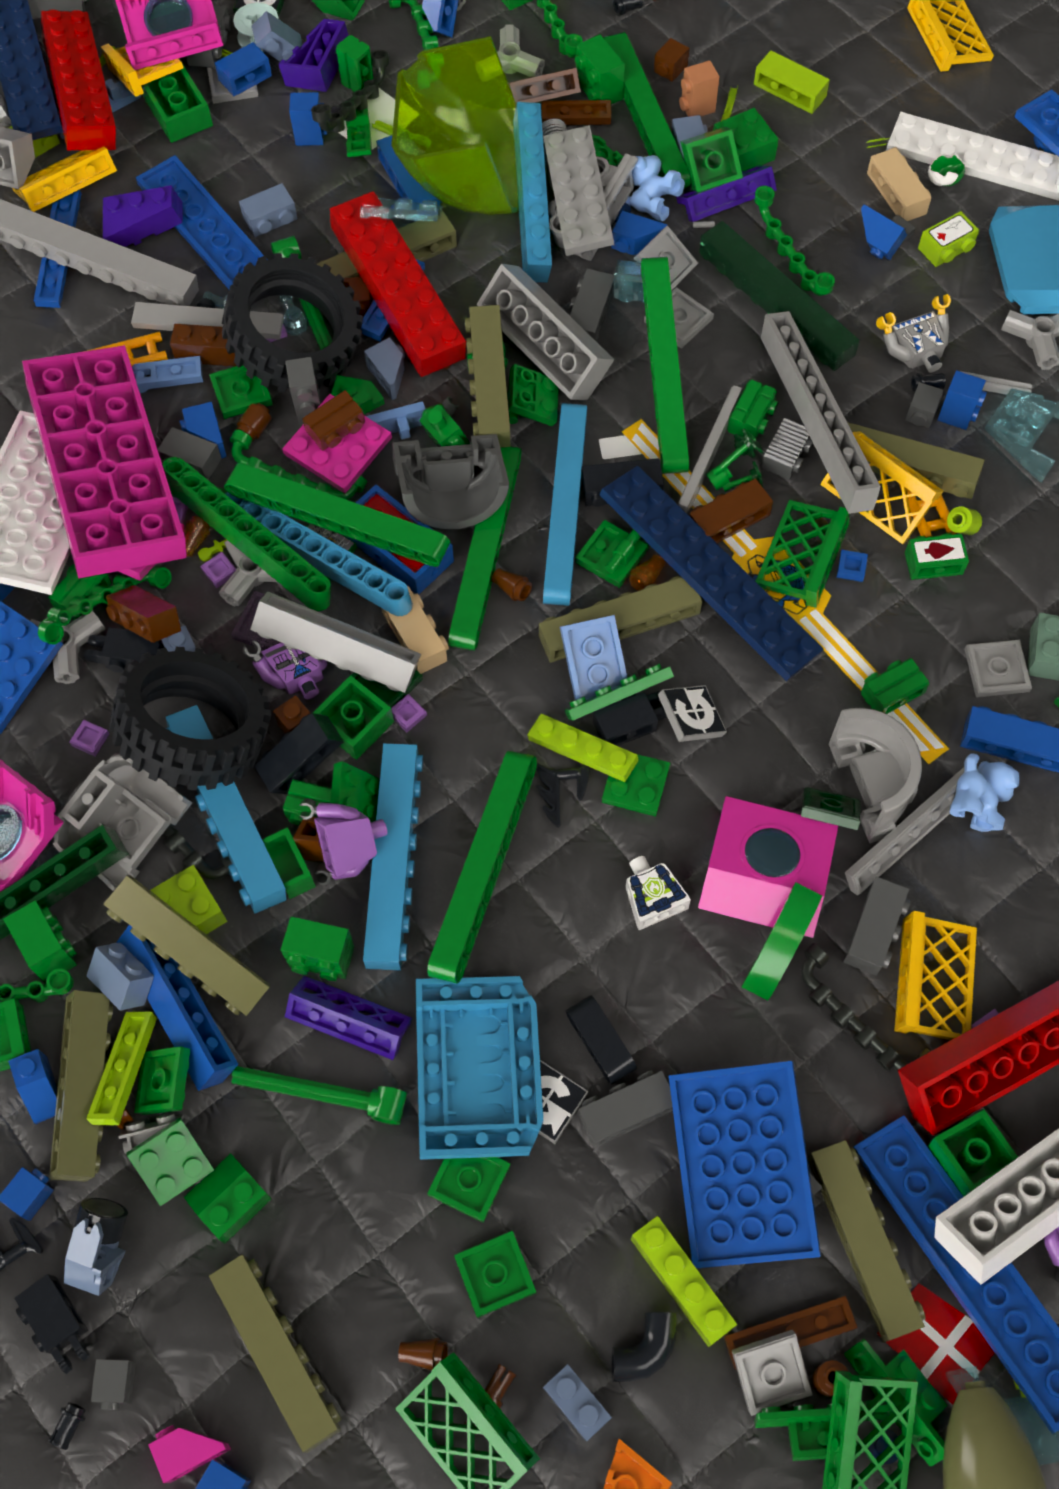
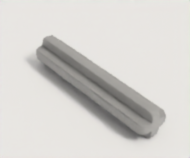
(1001, 385)

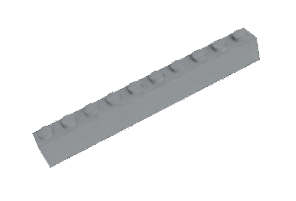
(96, 256)
(820, 413)

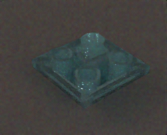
(628, 281)

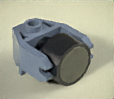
(93, 1247)

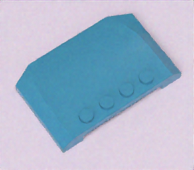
(1028, 255)
(477, 1068)

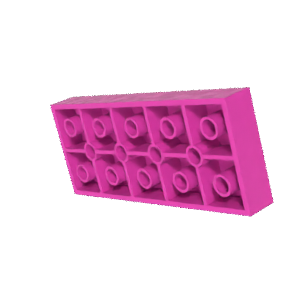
(103, 461)

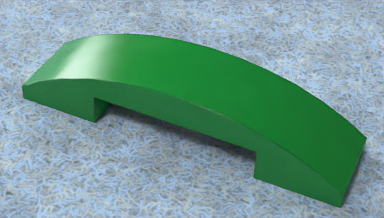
(359, 135)
(782, 941)

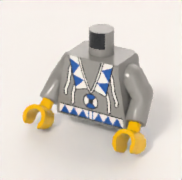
(918, 339)

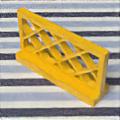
(936, 33)
(120, 65)
(65, 177)
(903, 475)
(912, 970)

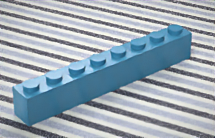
(532, 191)
(234, 827)
(392, 863)

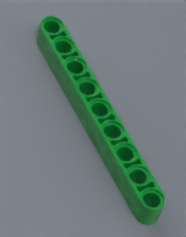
(646, 110)
(664, 365)
(337, 514)
(248, 534)
(482, 564)
(482, 868)

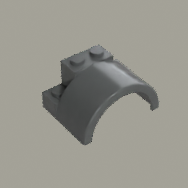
(446, 488)

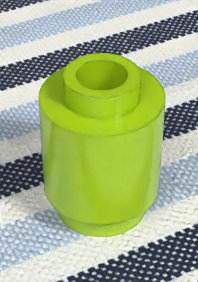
(964, 520)

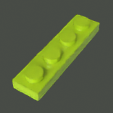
(583, 747)
(121, 1068)

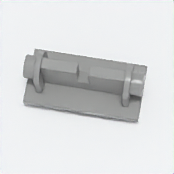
(138, 1131)

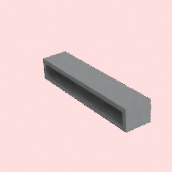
(335, 642)

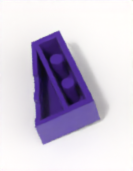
(316, 60)
(140, 214)

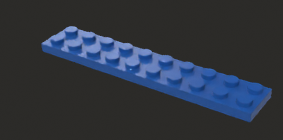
(1003, 1305)

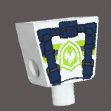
(654, 893)

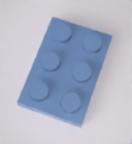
(593, 655)

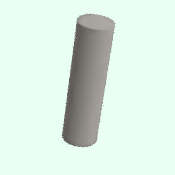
(705, 224)

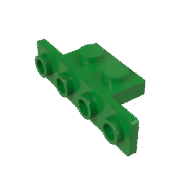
(928, 1401)
(807, 1427)

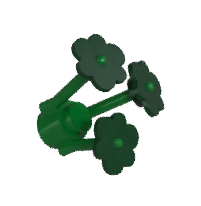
(744, 446)

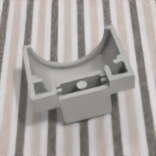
(884, 776)

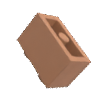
(699, 89)

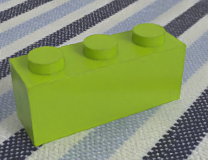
(791, 81)

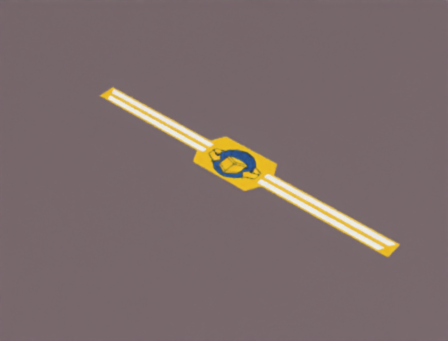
(750, 556)

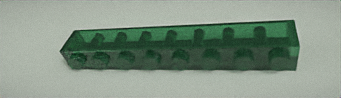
(777, 294)

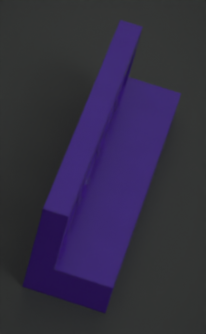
(727, 195)
(344, 1019)

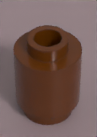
(254, 420)
(820, 1377)

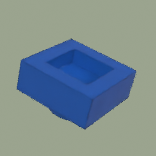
(852, 565)

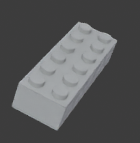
(546, 333)

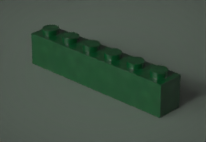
(63, 873)

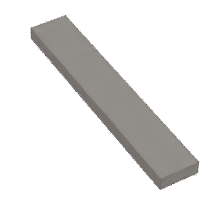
(165, 316)
(709, 451)
(902, 838)

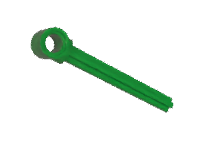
(286, 247)
(382, 1104)

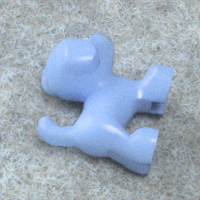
(652, 187)
(982, 790)

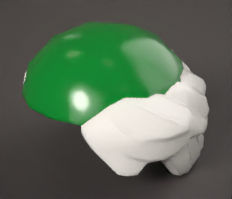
(946, 170)

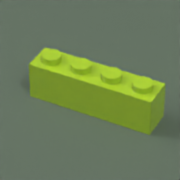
(683, 1281)

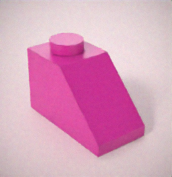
(183, 1451)

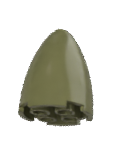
(987, 1444)

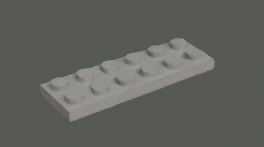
(578, 190)

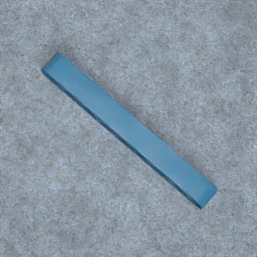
(565, 505)
(334, 560)

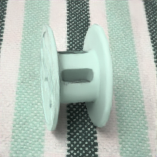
(244, 17)

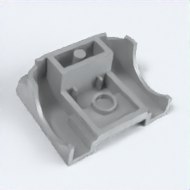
(126, 803)

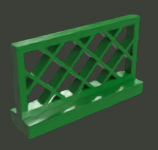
(823, 562)
(480, 1412)
(844, 1428)

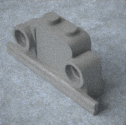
(617, 187)

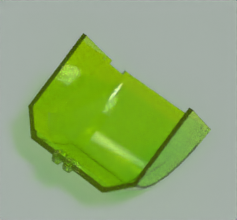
(458, 127)

